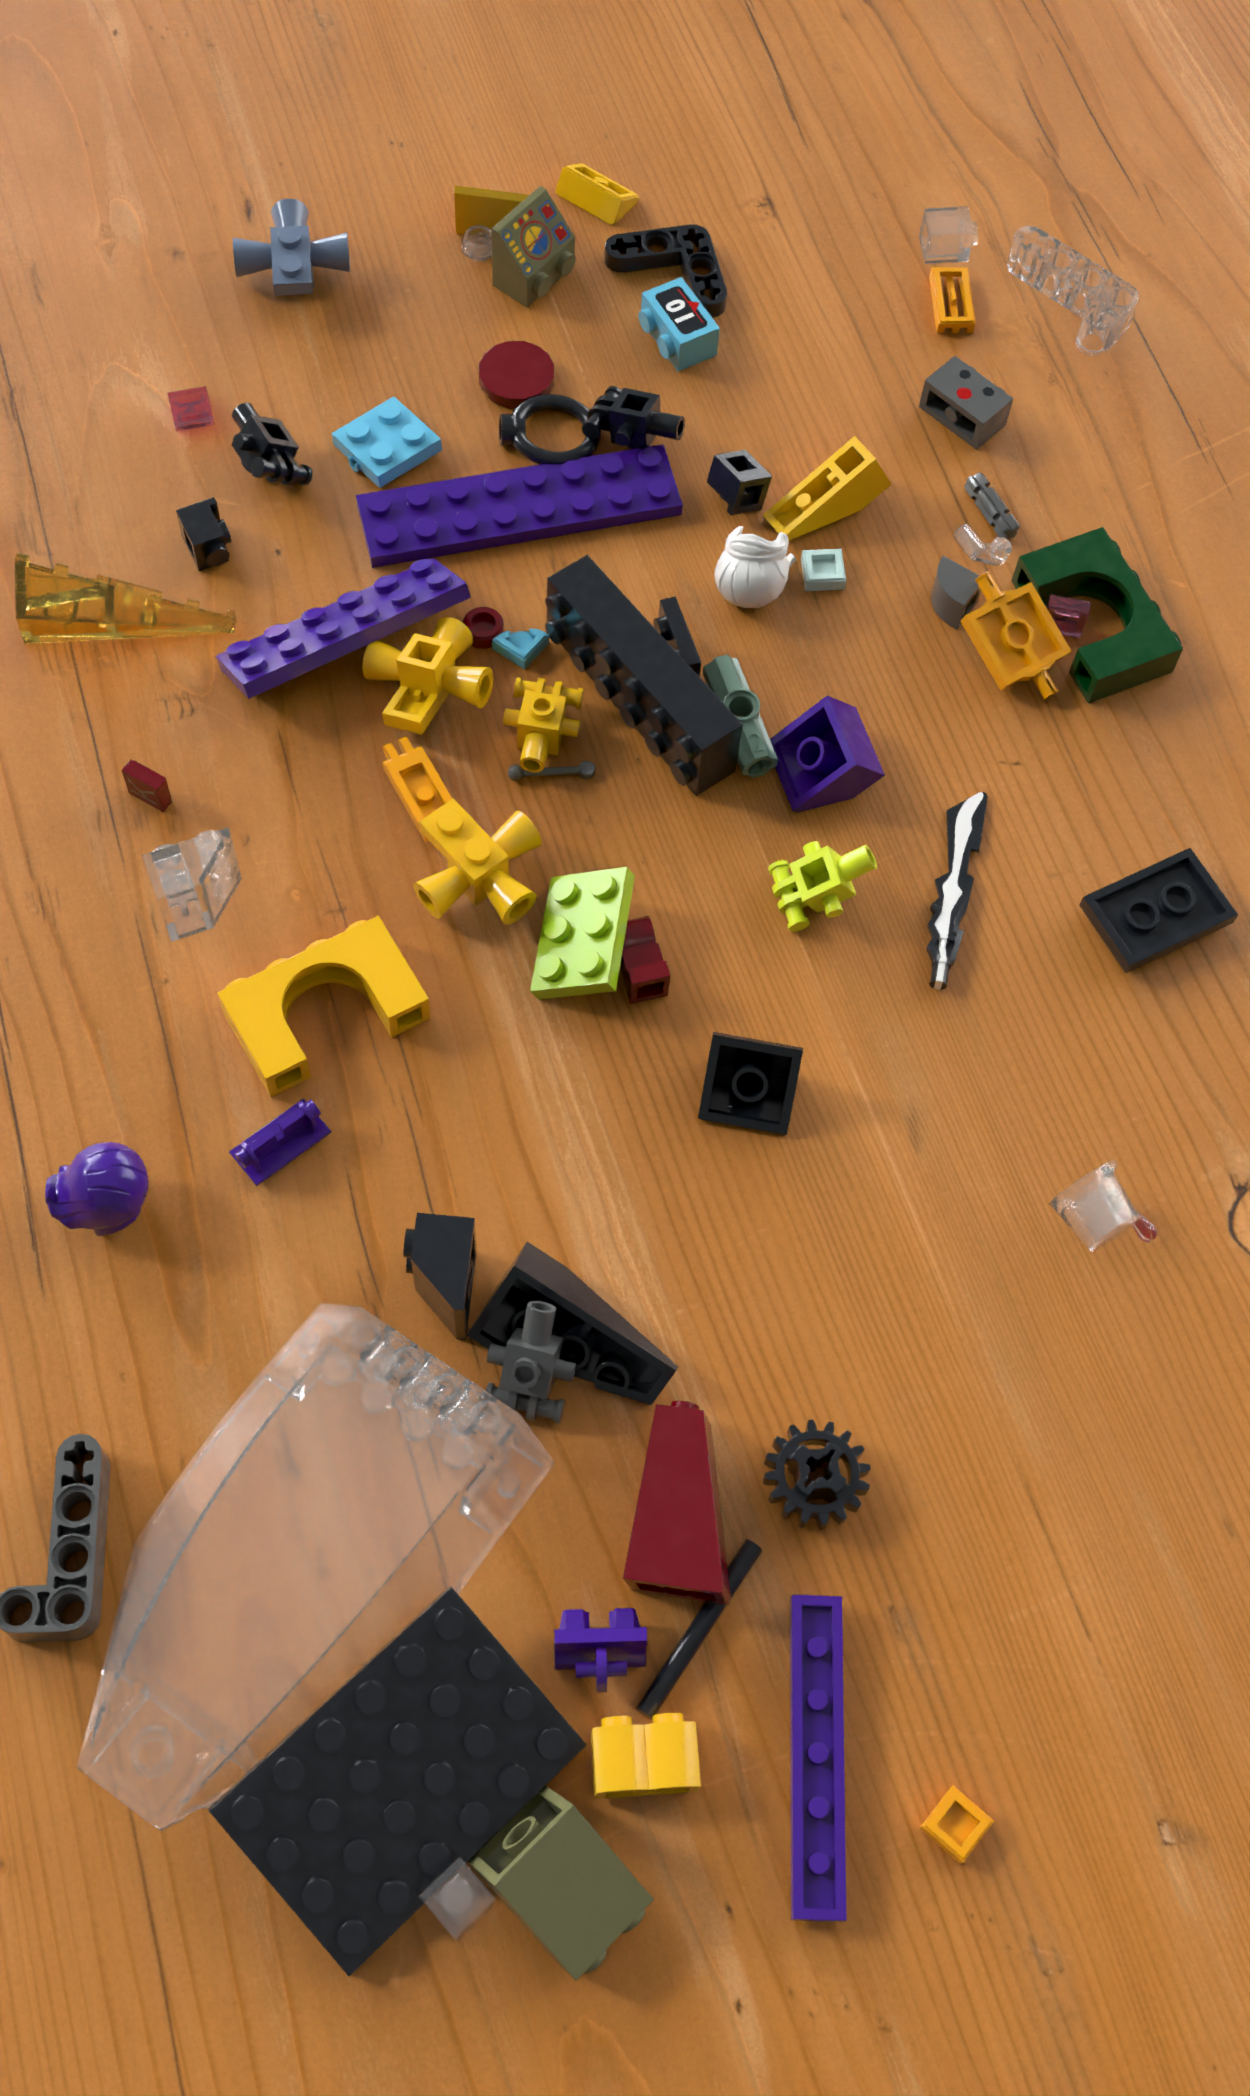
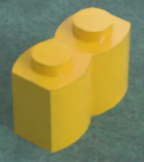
(645, 1758)

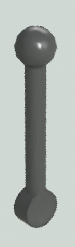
(585, 770)

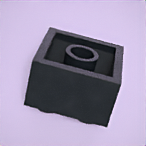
(443, 1262)

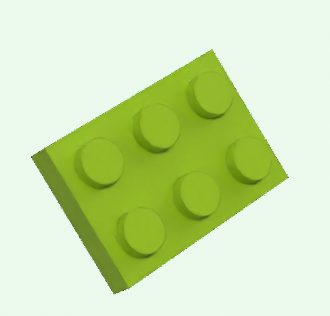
(583, 933)

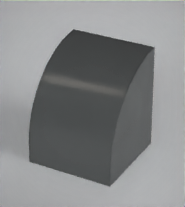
(954, 592)

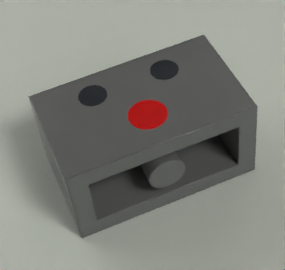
(965, 402)

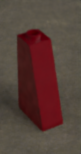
(678, 1517)

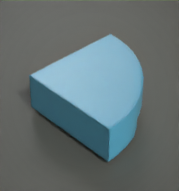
(521, 646)

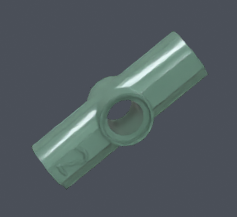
(729, 684)

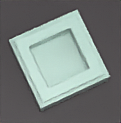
(823, 569)

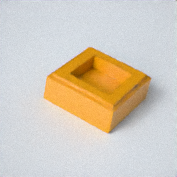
(956, 1824)

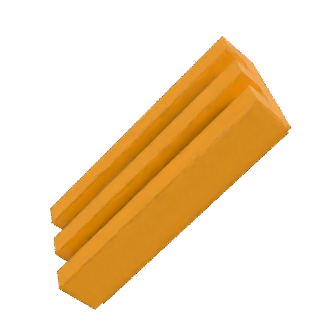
(953, 321)

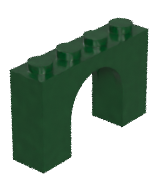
(1095, 569)

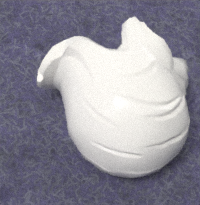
(753, 569)

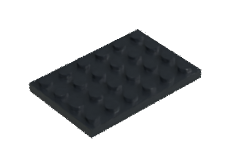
(397, 1779)

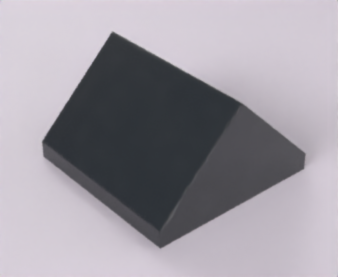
(750, 1083)

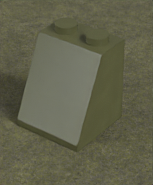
(562, 1882)

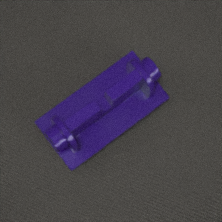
(280, 1141)

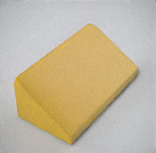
(595, 193)

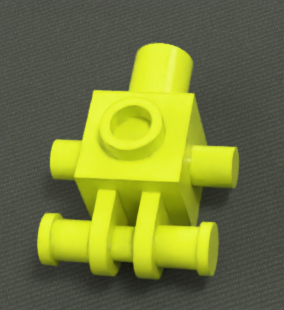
(818, 881)

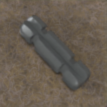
(992, 506)

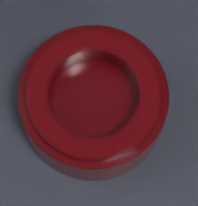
(484, 625)

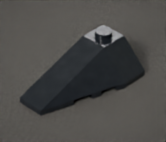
(593, 1333)

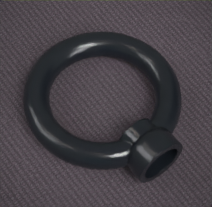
(513, 429)

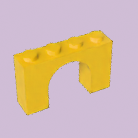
(358, 958)

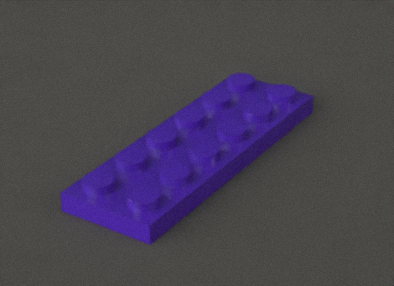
(341, 627)

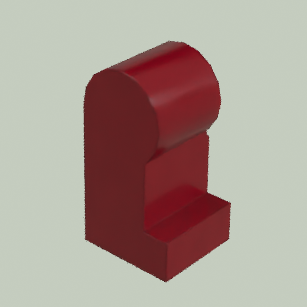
(643, 962)

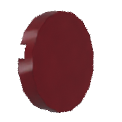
(515, 373)

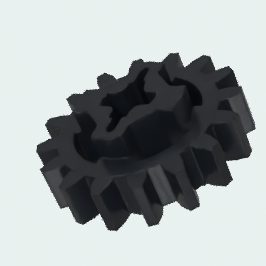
(830, 1487)

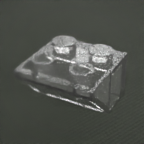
(193, 881)

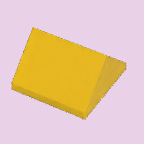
(482, 206)

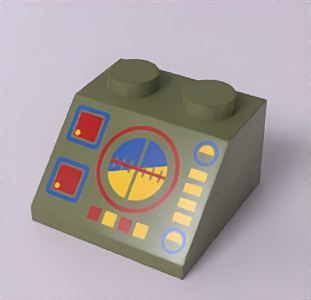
(531, 248)

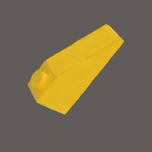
(830, 492)

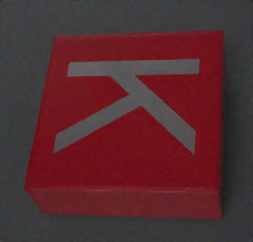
(147, 785)

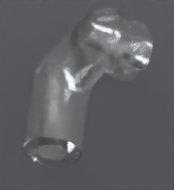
(981, 551)

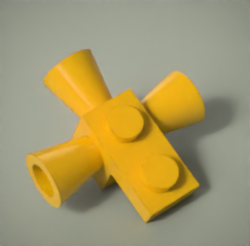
(427, 675)
(477, 862)

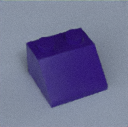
(825, 756)

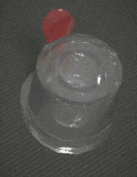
(1100, 1209)

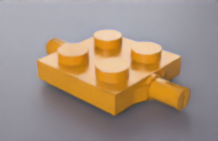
(1015, 636)

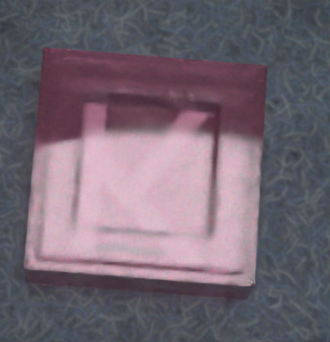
(191, 408)
(1069, 614)

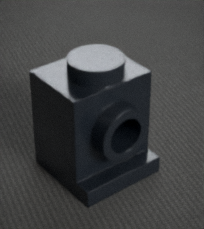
(739, 481)
(204, 533)

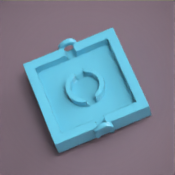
(386, 442)

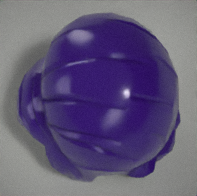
(99, 1189)

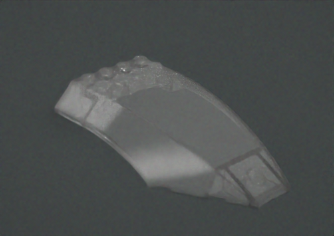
(295, 1552)

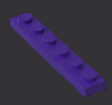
(817, 1759)

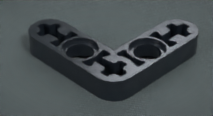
(678, 251)

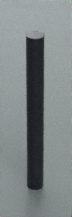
(695, 1634)

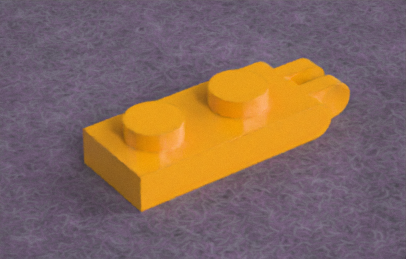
(415, 780)

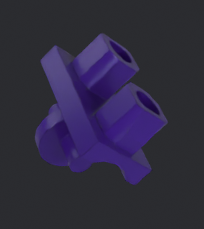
(600, 1650)

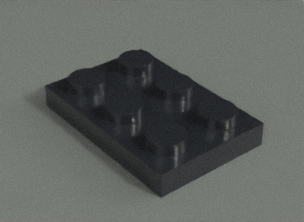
(1158, 910)

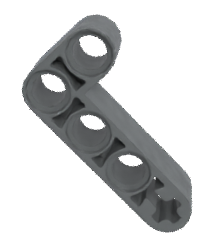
(65, 1539)

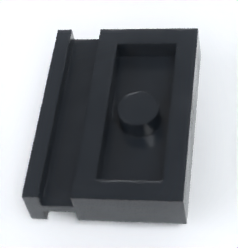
(675, 631)

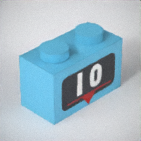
(679, 324)

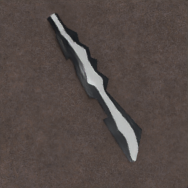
(954, 888)

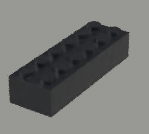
(642, 676)

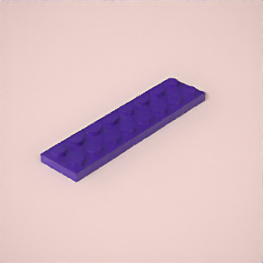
(518, 505)

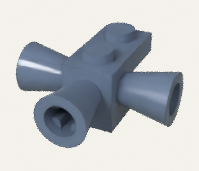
(290, 251)

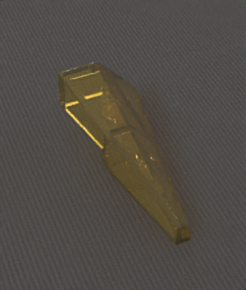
(75, 608)

